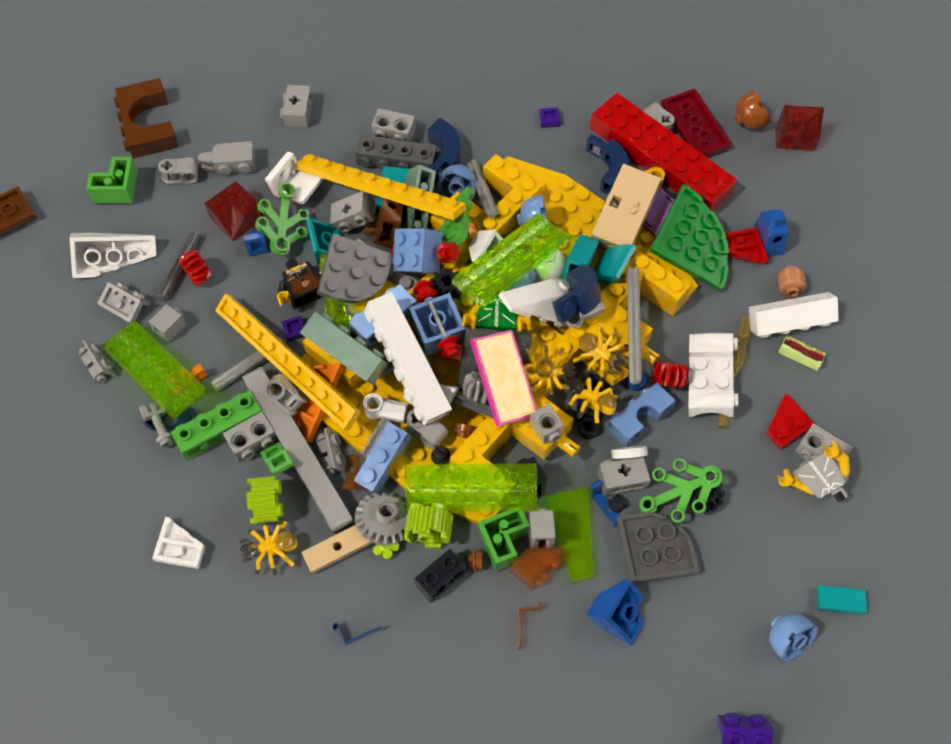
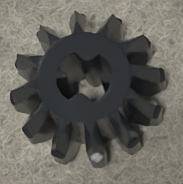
(443, 285)
(714, 499)

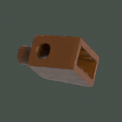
(389, 213)

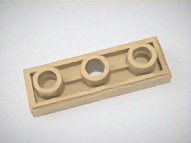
(325, 553)

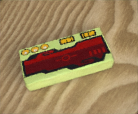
(802, 353)

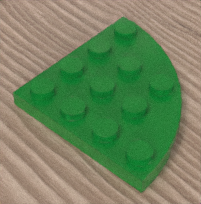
(693, 240)

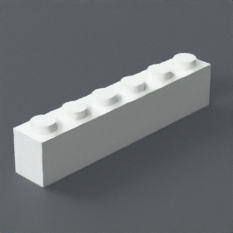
(407, 358)

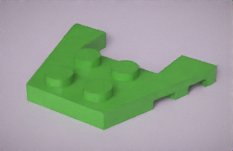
(457, 230)

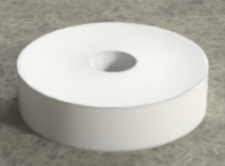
(629, 452)

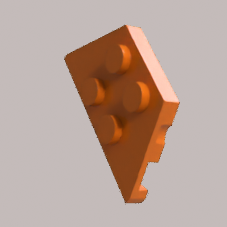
(310, 414)

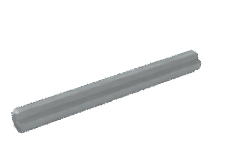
(483, 190)

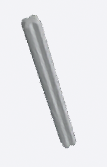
(634, 326)

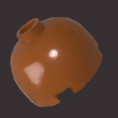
(751, 112)

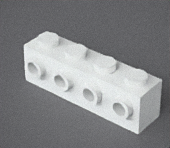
(793, 314)

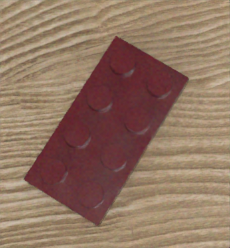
(696, 123)

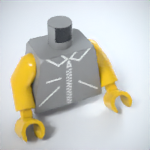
(821, 473)

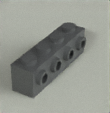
(387, 152)

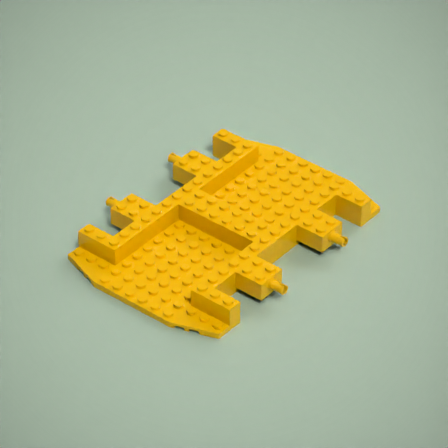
(574, 212)

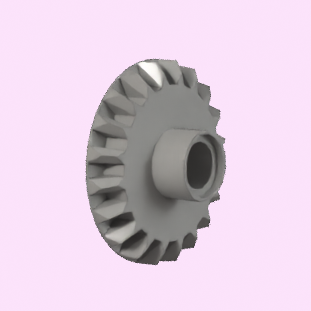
(381, 528)

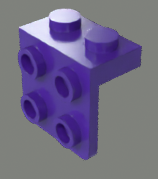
(745, 730)

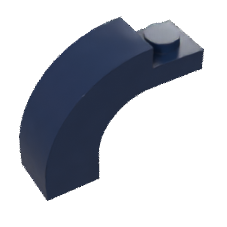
(448, 141)
(611, 154)
(582, 298)

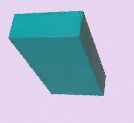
(841, 600)

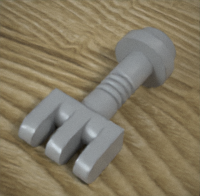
(164, 439)

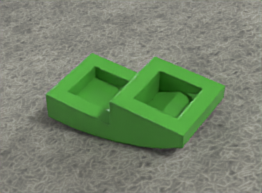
(276, 459)

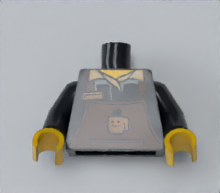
(299, 284)

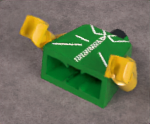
(495, 317)

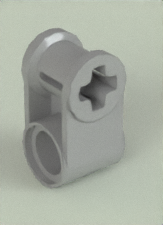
(660, 115)
(180, 171)
(287, 395)
(430, 434)

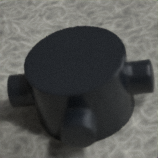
(617, 503)

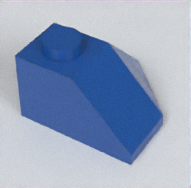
(618, 611)

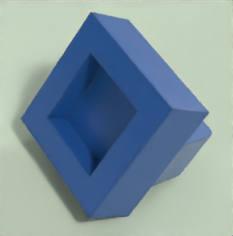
(255, 242)

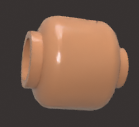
(791, 281)

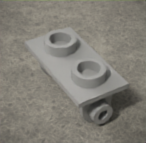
(92, 354)
(329, 444)

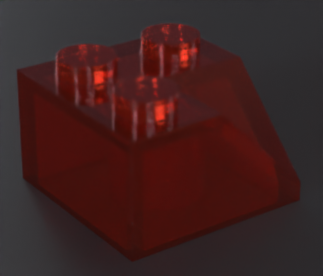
(799, 127)
(233, 210)

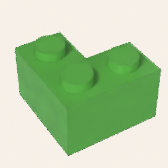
(115, 186)
(497, 536)

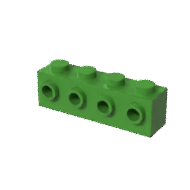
(209, 427)

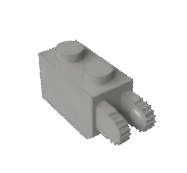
(229, 158)

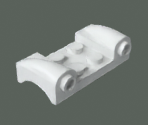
(711, 374)

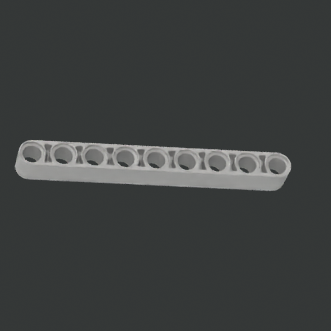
(300, 453)

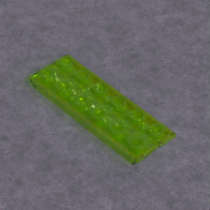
(510, 260)
(154, 369)
(473, 486)

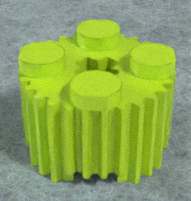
(264, 499)
(428, 525)

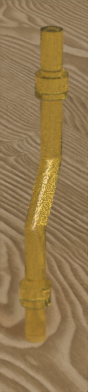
(743, 337)

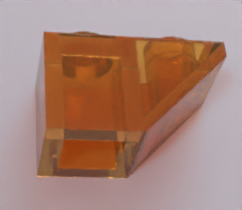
(535, 564)

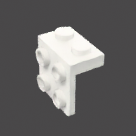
(287, 172)

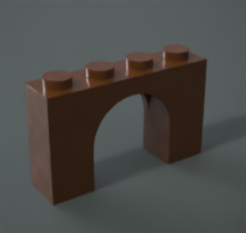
(143, 139)

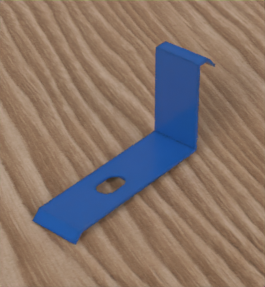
(598, 496)
(360, 636)

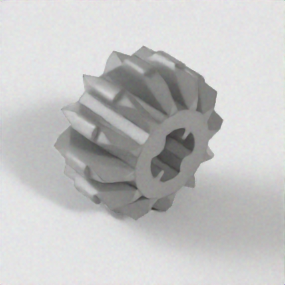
(474, 388)

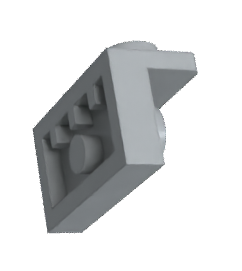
(122, 301)

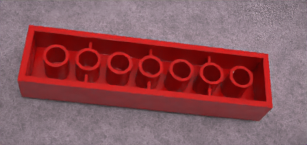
(656, 146)

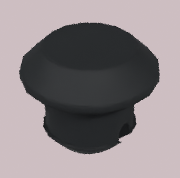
(440, 455)

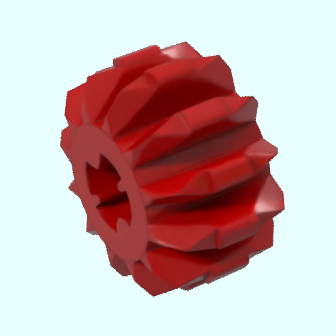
(195, 267)
(670, 374)

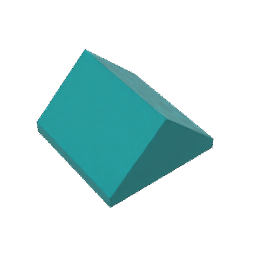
(320, 236)

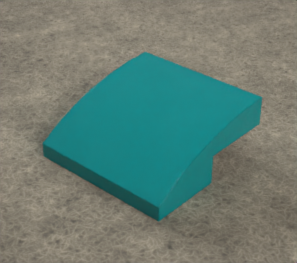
(613, 262)

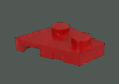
(746, 246)
(788, 423)

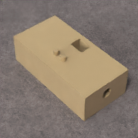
(635, 194)

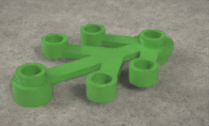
(281, 221)
(684, 488)

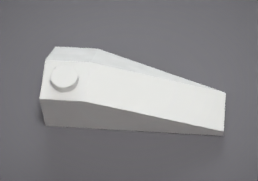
(103, 252)
(537, 299)

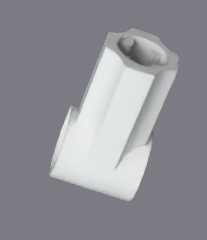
(387, 408)

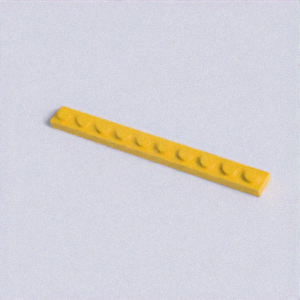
(382, 187)
(288, 362)

